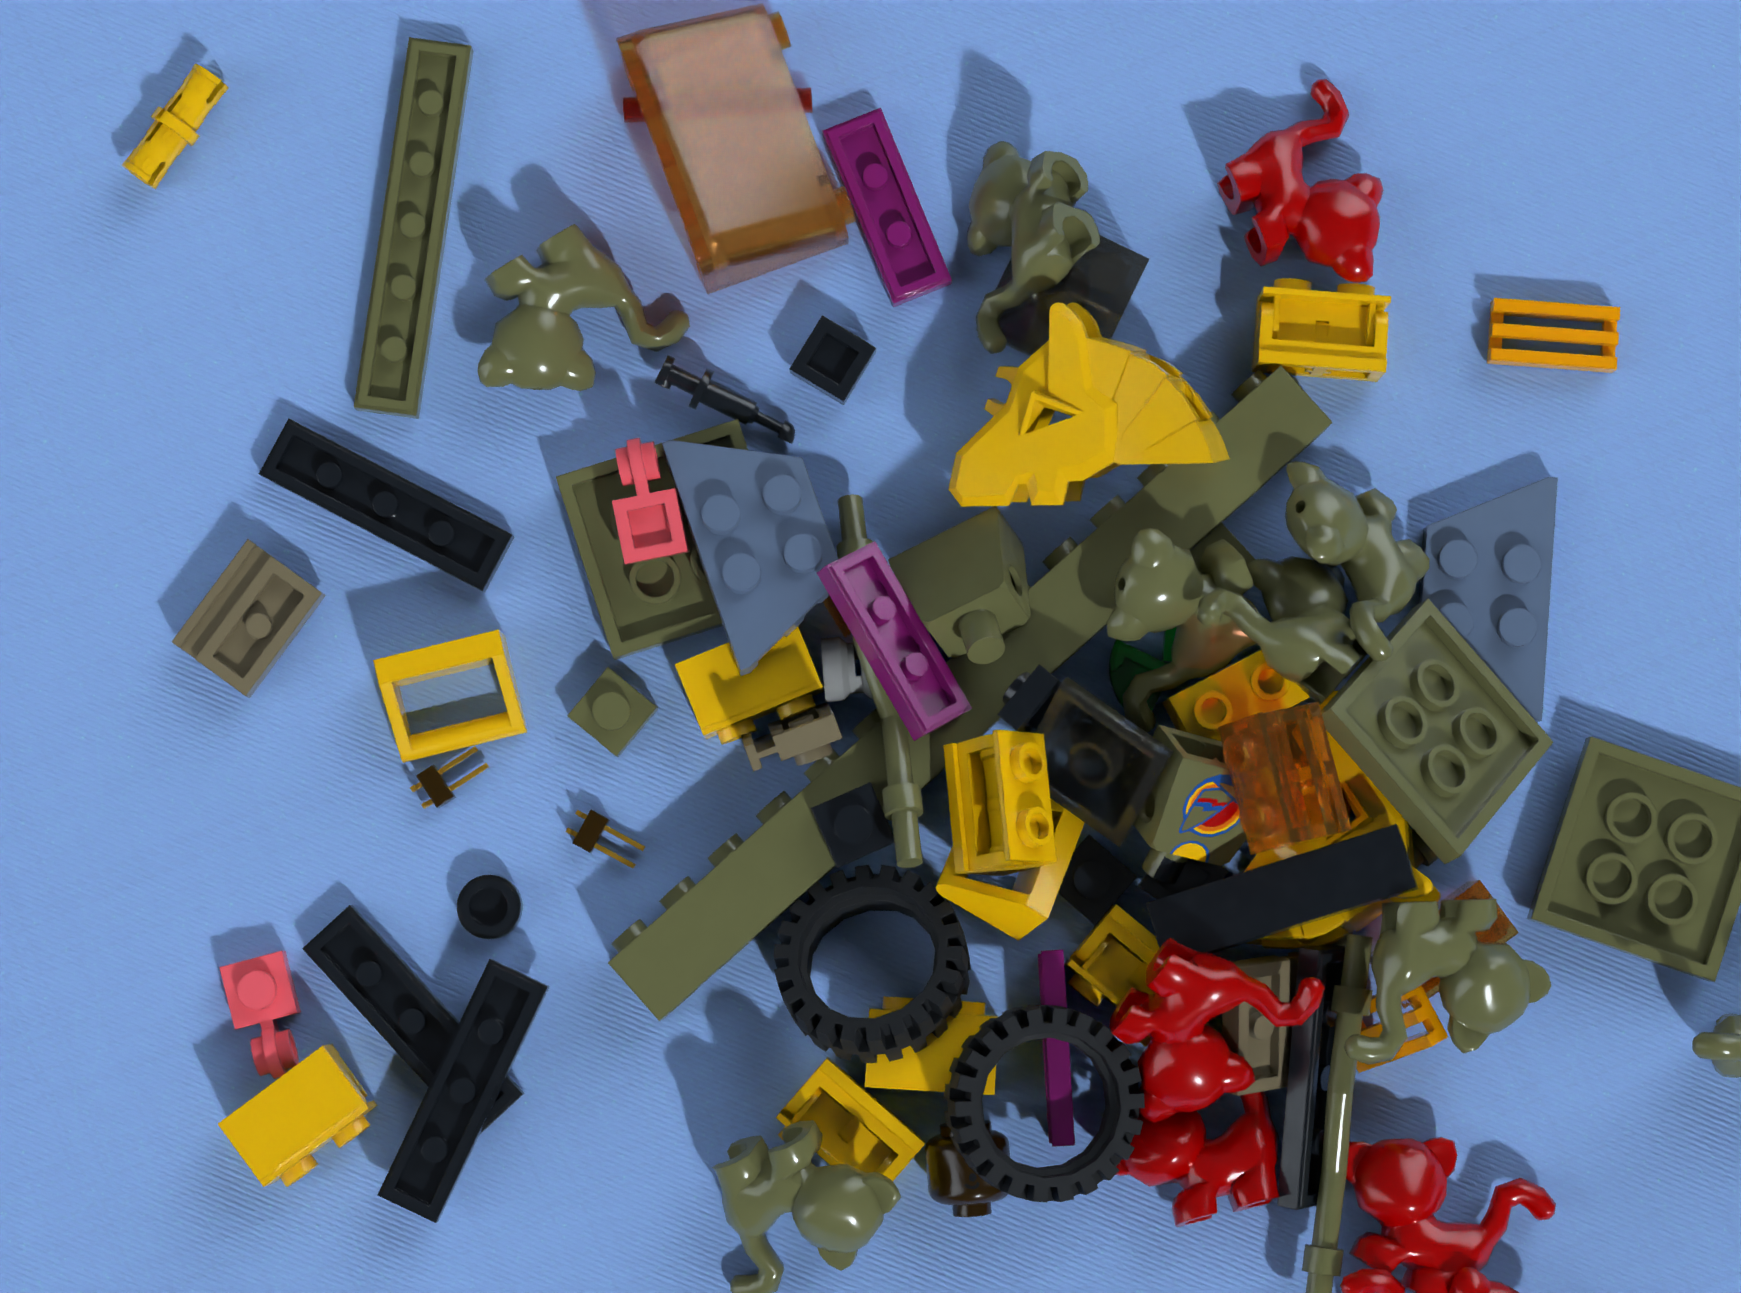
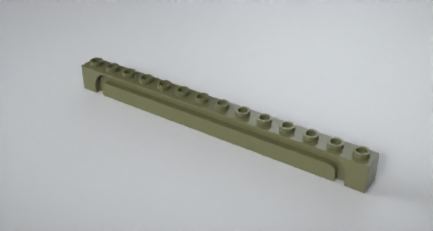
(1068, 607)

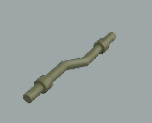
(902, 797)
(1351, 1002)

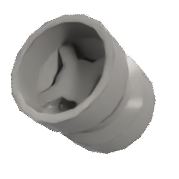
(840, 670)

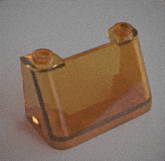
(735, 143)

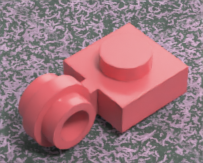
(647, 523)
(260, 993)

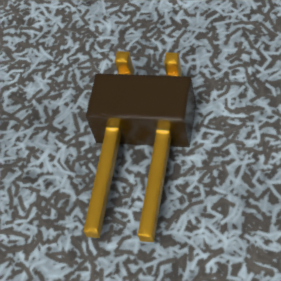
(436, 785)
(591, 831)

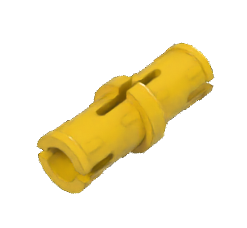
(175, 126)

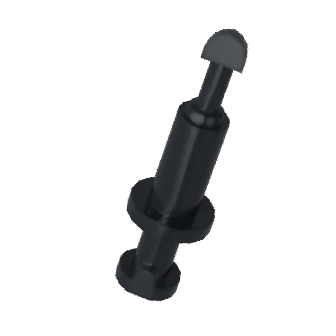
(720, 398)

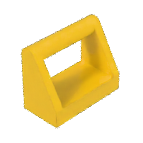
(441, 661)
(1034, 890)

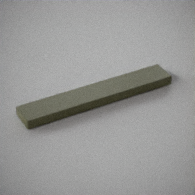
(413, 228)

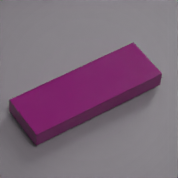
(887, 207)
(894, 640)
(1056, 1053)

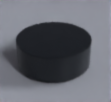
(489, 907)

